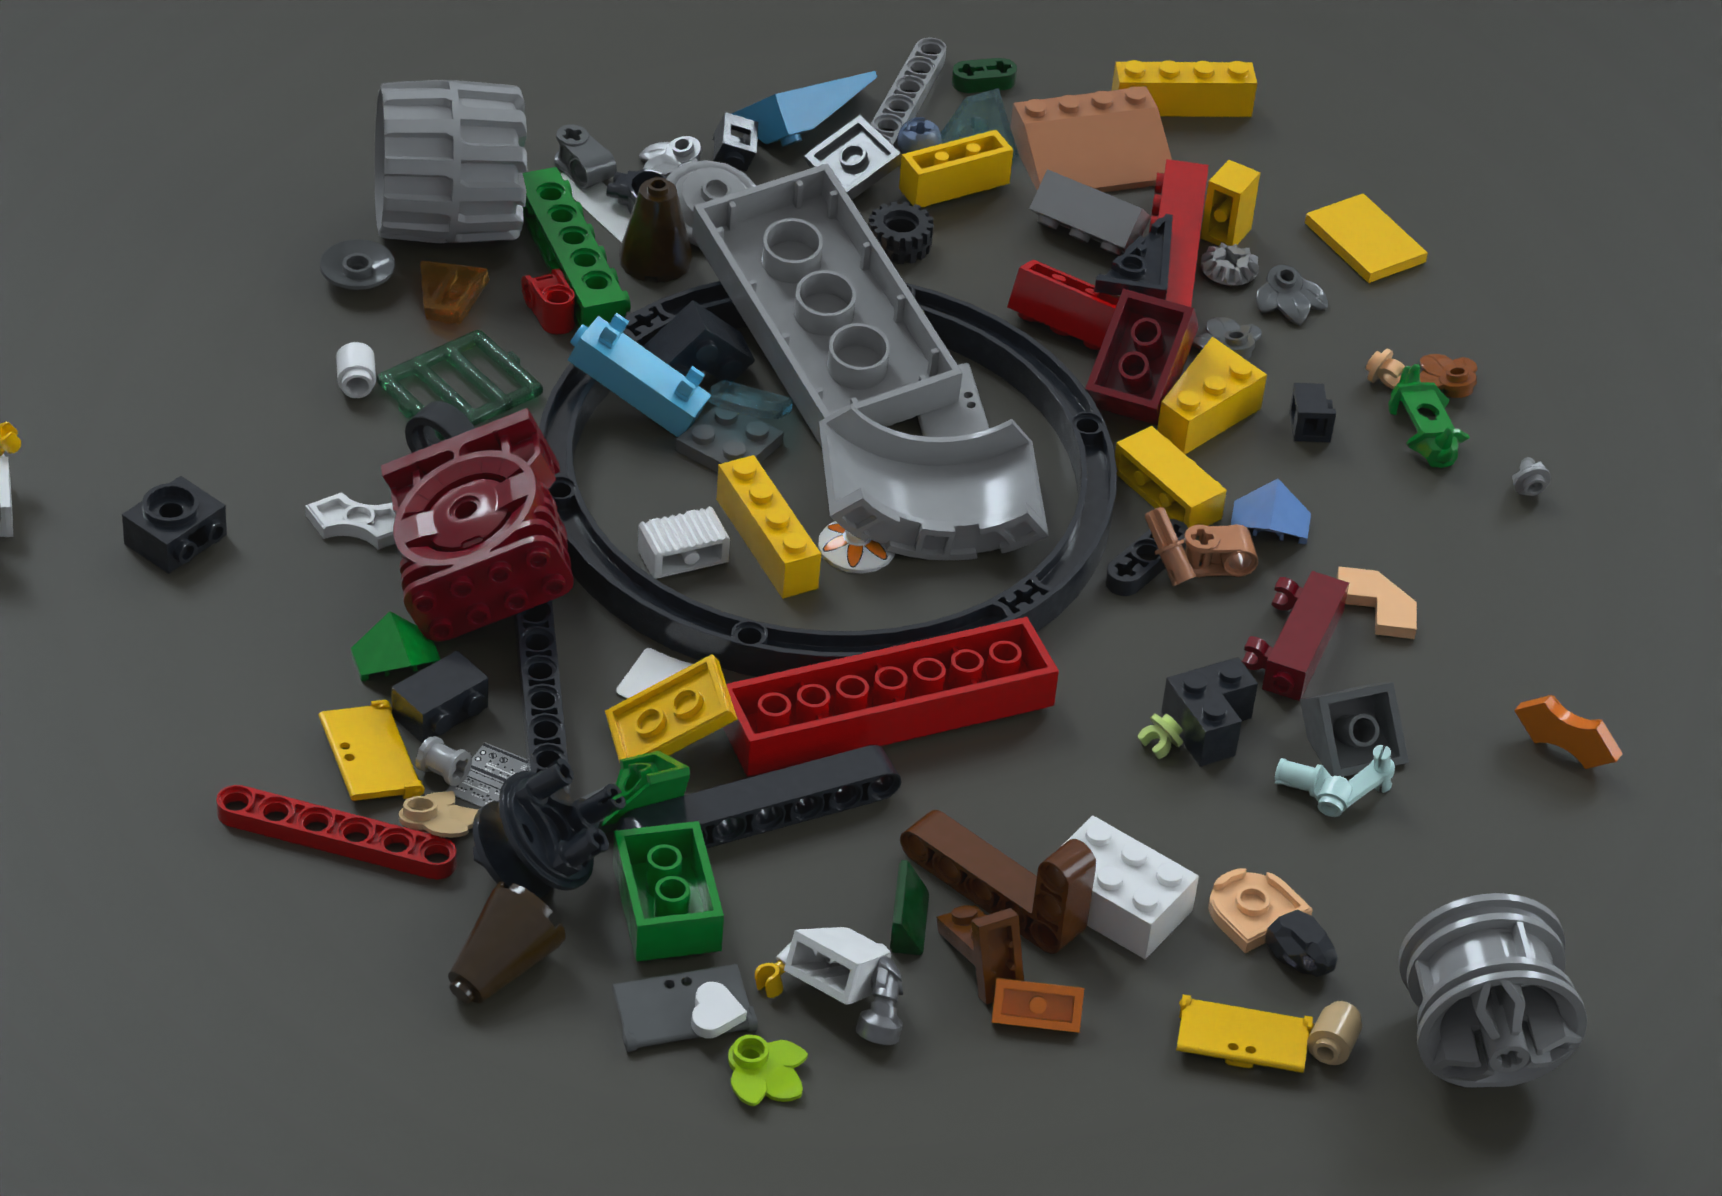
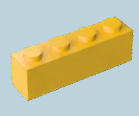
(1192, 87)
(768, 526)

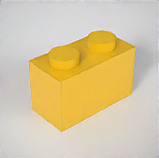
(1230, 204)

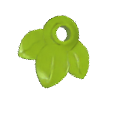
(765, 1069)

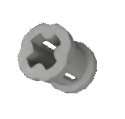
(444, 761)

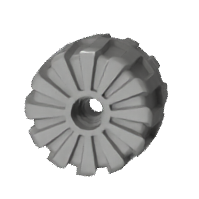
(450, 161)

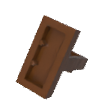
(987, 942)

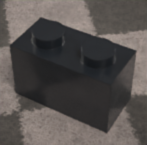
(440, 696)

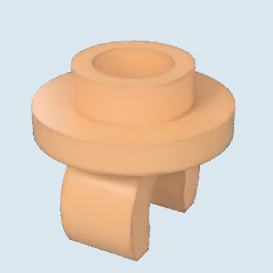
(1385, 368)

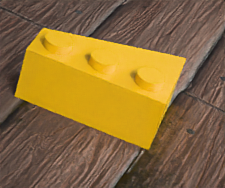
(1210, 397)

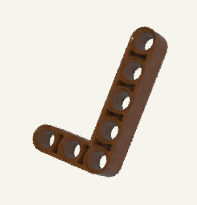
(1049, 906)

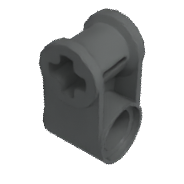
(583, 157)

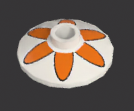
(850, 553)

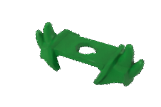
(1436, 438)

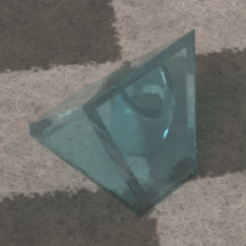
(979, 115)

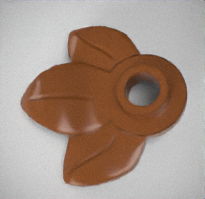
(1453, 376)

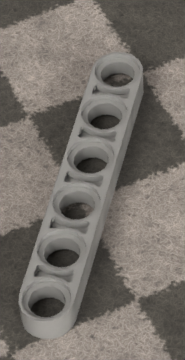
(910, 80)

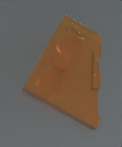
(450, 290)

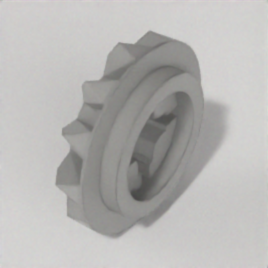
(1217, 267)

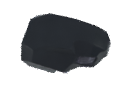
(1302, 943)

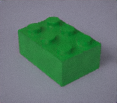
(667, 891)

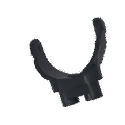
(626, 186)

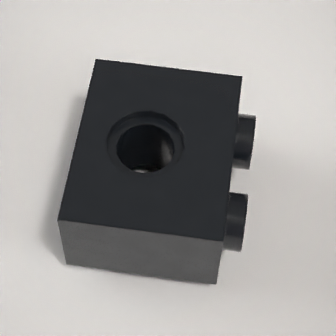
(174, 524)

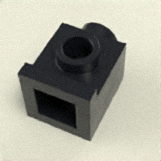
(735, 150)
(1311, 413)

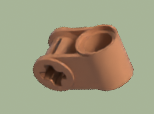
(1221, 550)

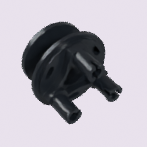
(540, 833)

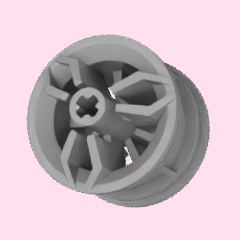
(1517, 1001)

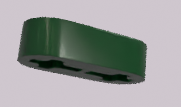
(984, 75)

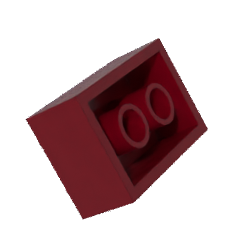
(1141, 355)

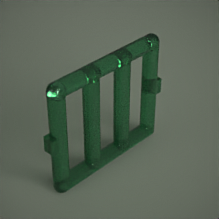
(452, 354)

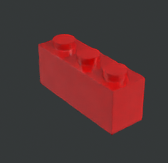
(1062, 303)

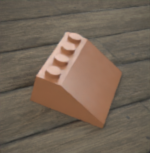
(1093, 138)

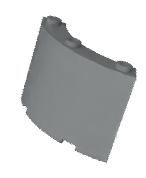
(932, 492)

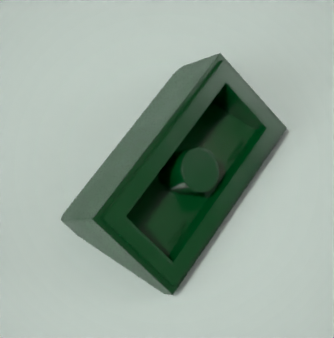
(909, 912)

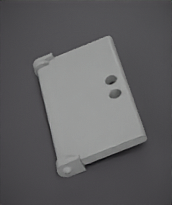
(960, 417)

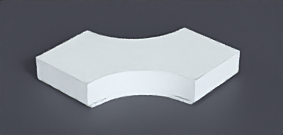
(345, 517)

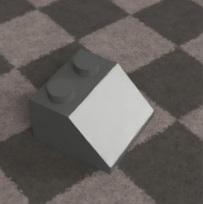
(1351, 723)

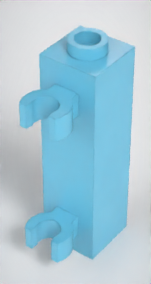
(638, 375)

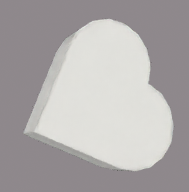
(715, 1010)

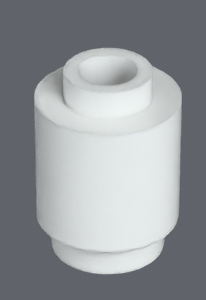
(356, 369)

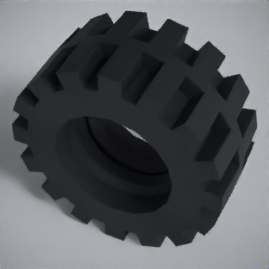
(902, 231)

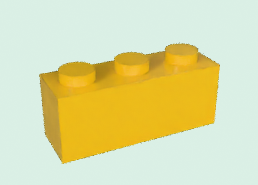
(956, 168)
(1169, 478)

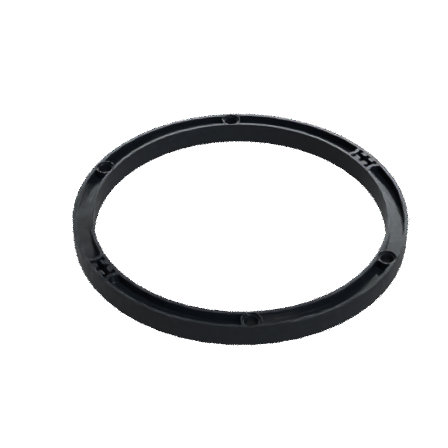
(768, 648)

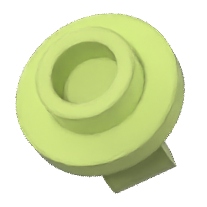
(1164, 729)

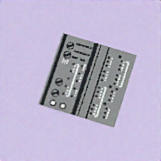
(487, 774)

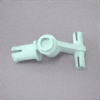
(1336, 792)

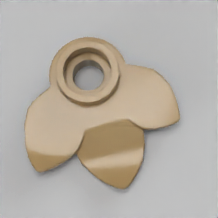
(437, 815)

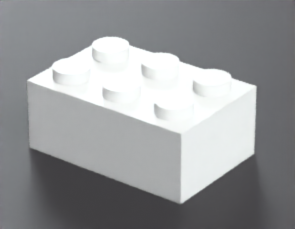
(1135, 889)

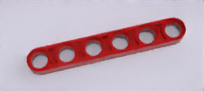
(339, 825)

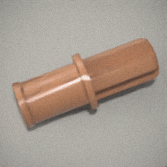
(1169, 546)

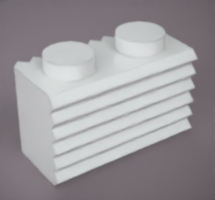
(683, 542)

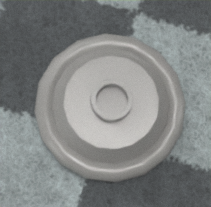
(703, 182)

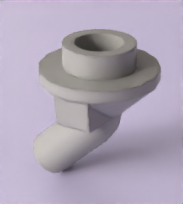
(1531, 478)

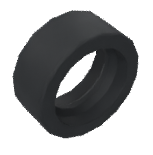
(436, 415)

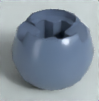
(917, 135)

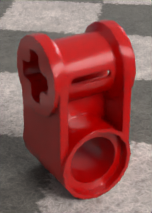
(550, 301)

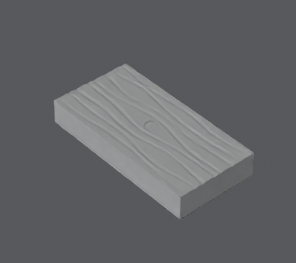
(825, 300)

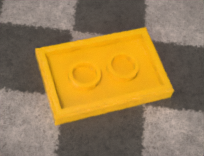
(1366, 238)
(672, 711)

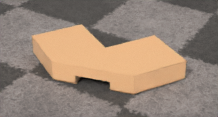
(1393, 607)

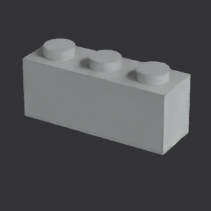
(1088, 213)

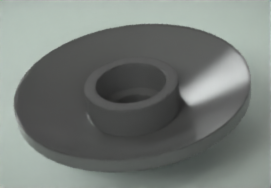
(357, 264)

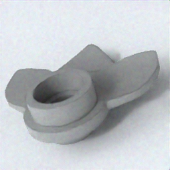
(671, 155)

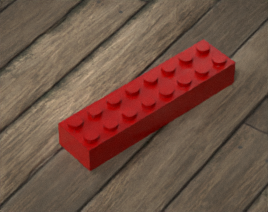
(890, 695)

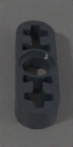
(1143, 571)

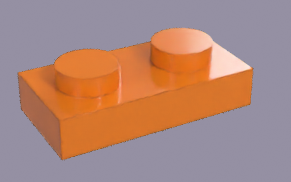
(1037, 1005)

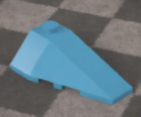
(801, 110)

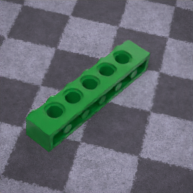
(570, 244)

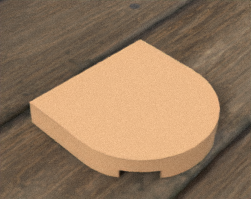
(1248, 903)

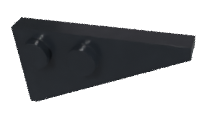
(1143, 266)

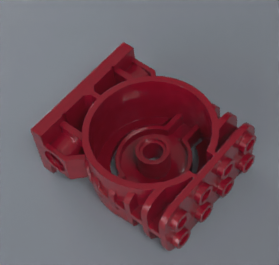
(478, 527)

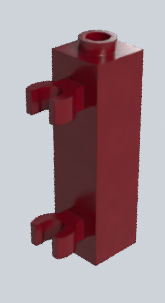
(1304, 636)

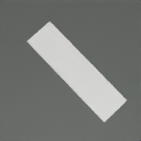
(603, 208)

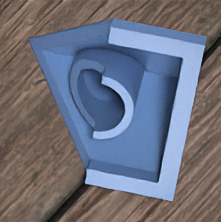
(1272, 510)

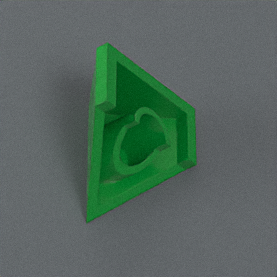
(391, 646)
(648, 780)

